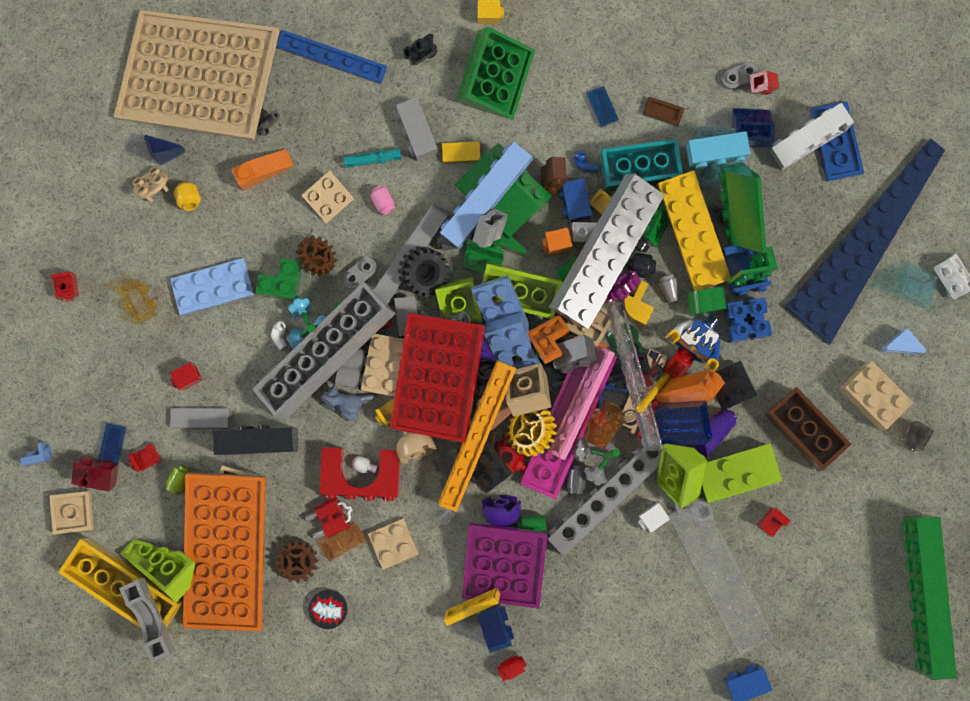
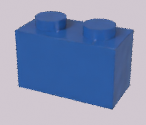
(575, 200)
(747, 683)

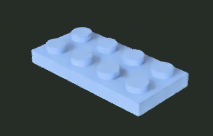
(212, 286)

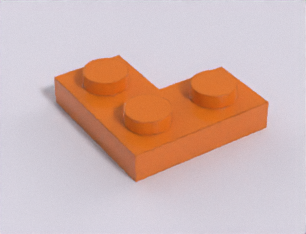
(544, 338)

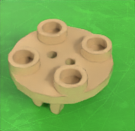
(150, 183)

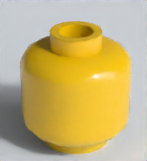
(187, 196)

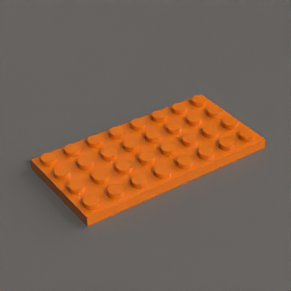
(228, 546)

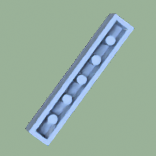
(487, 194)

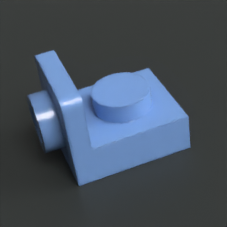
(37, 457)

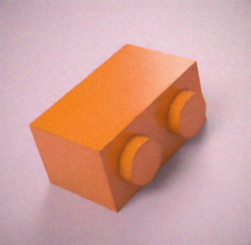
(556, 242)

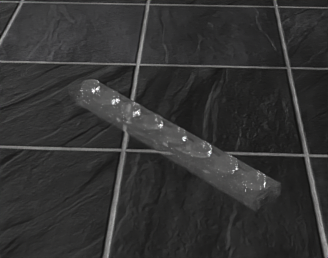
(633, 375)

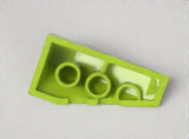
(457, 298)
(164, 568)

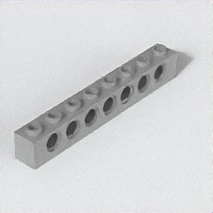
(555, 534)

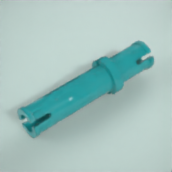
(371, 158)

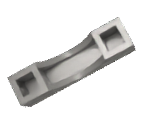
(155, 635)

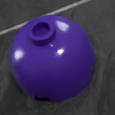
(501, 511)

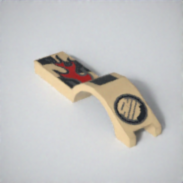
(656, 363)

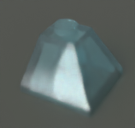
(917, 285)

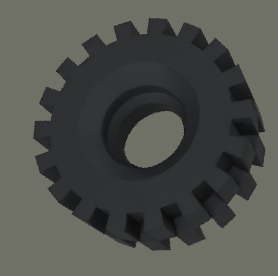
(435, 276)

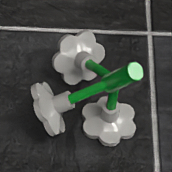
(606, 456)

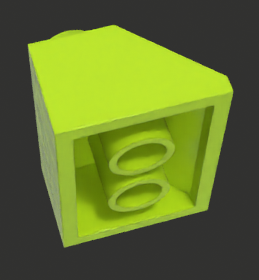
(681, 473)

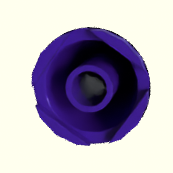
(721, 424)

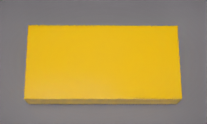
(461, 152)

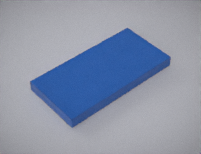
(840, 155)

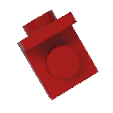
(679, 363)
(144, 458)

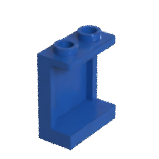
(738, 260)

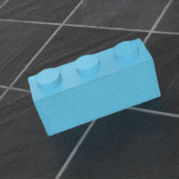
(718, 150)

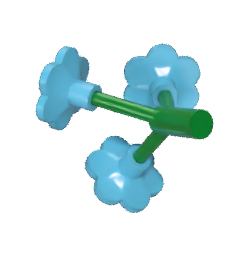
(300, 308)

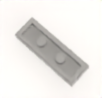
(200, 418)

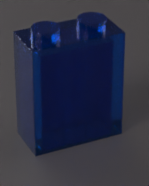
(683, 423)

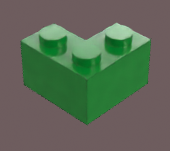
(285, 285)

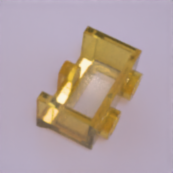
(137, 301)

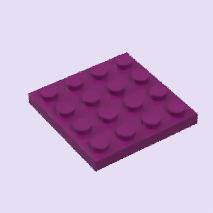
(506, 561)

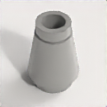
(669, 287)

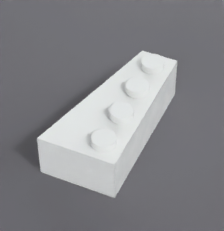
(812, 136)

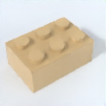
(382, 365)
(876, 395)

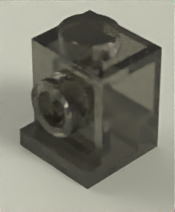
(922, 433)

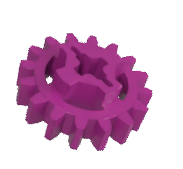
(623, 286)

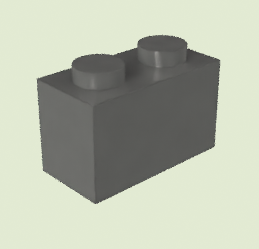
(575, 353)

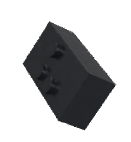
(255, 441)

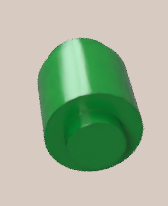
(532, 522)

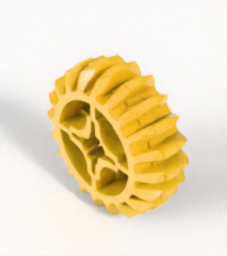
(539, 432)

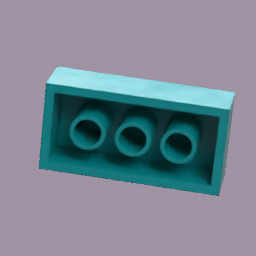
(649, 161)

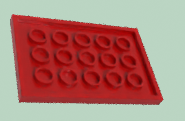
(437, 377)

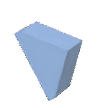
(904, 343)

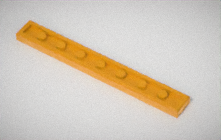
(477, 435)

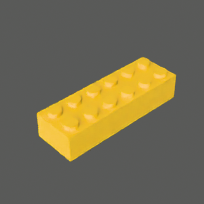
(104, 573)

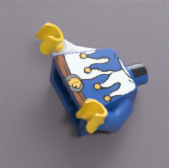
(699, 340)

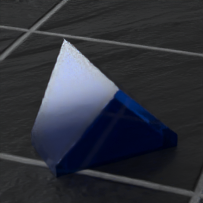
(162, 150)

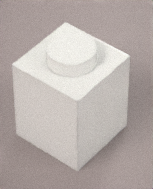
(653, 518)

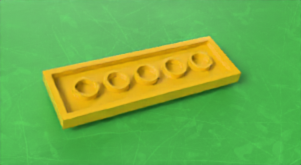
(694, 231)

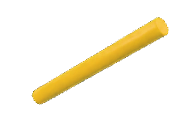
(652, 393)

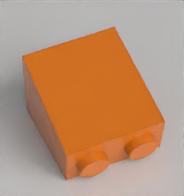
(691, 387)

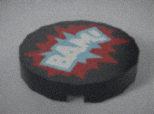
(328, 609)

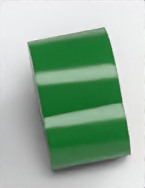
(706, 301)

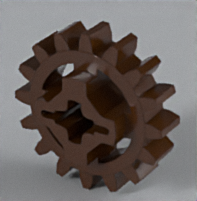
(316, 256)
(290, 555)

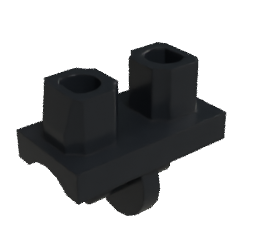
(421, 50)

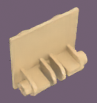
(327, 196)

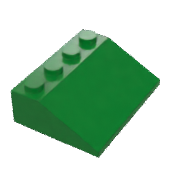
(495, 73)
(522, 199)
(743, 207)

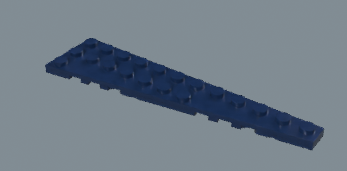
(841, 278)

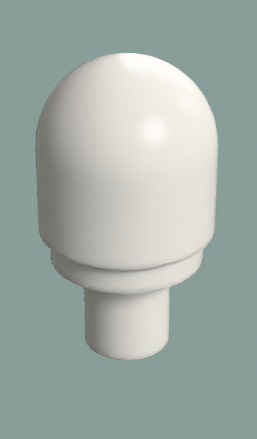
(363, 465)

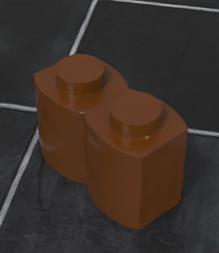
(553, 174)

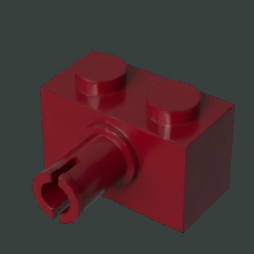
(94, 473)

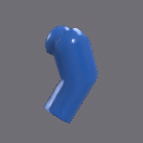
(583, 164)

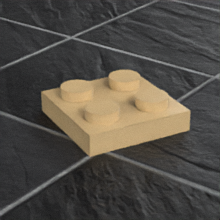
(71, 512)
(393, 544)

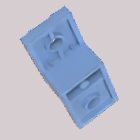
(505, 322)

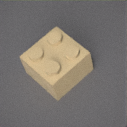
(528, 390)

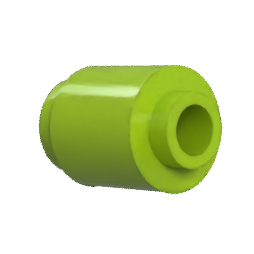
(176, 480)

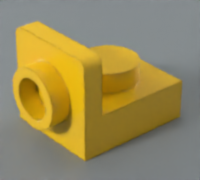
(384, 413)

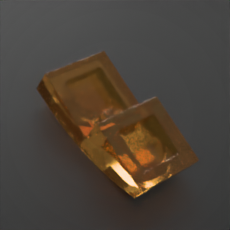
(343, 542)

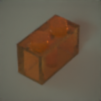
(605, 424)

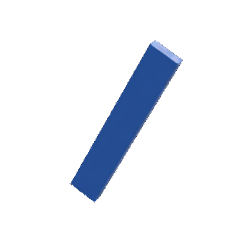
(331, 57)

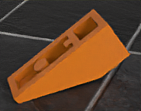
(261, 169)

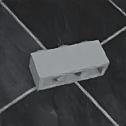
(416, 129)

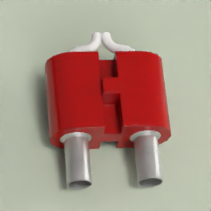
(332, 518)

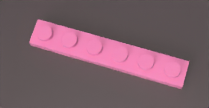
(581, 403)

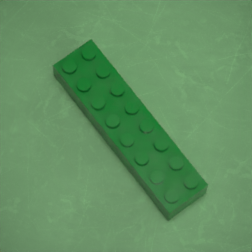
(929, 597)

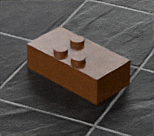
(807, 429)

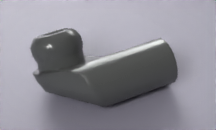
(268, 122)

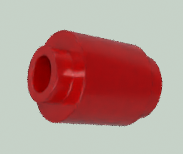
(511, 667)

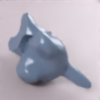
(348, 405)

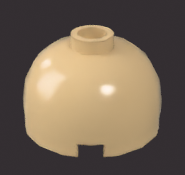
(414, 447)

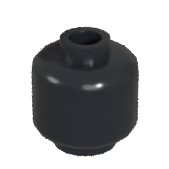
(642, 264)

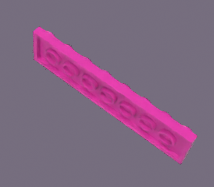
(546, 471)

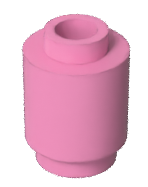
(382, 200)

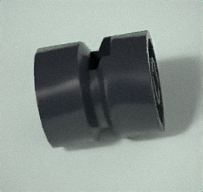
(484, 372)

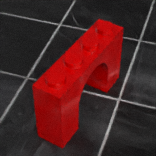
(334, 483)

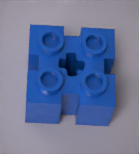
(741, 330)

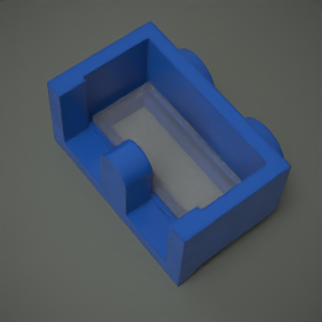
(614, 395)

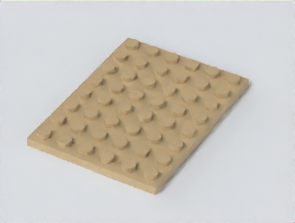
(197, 74)

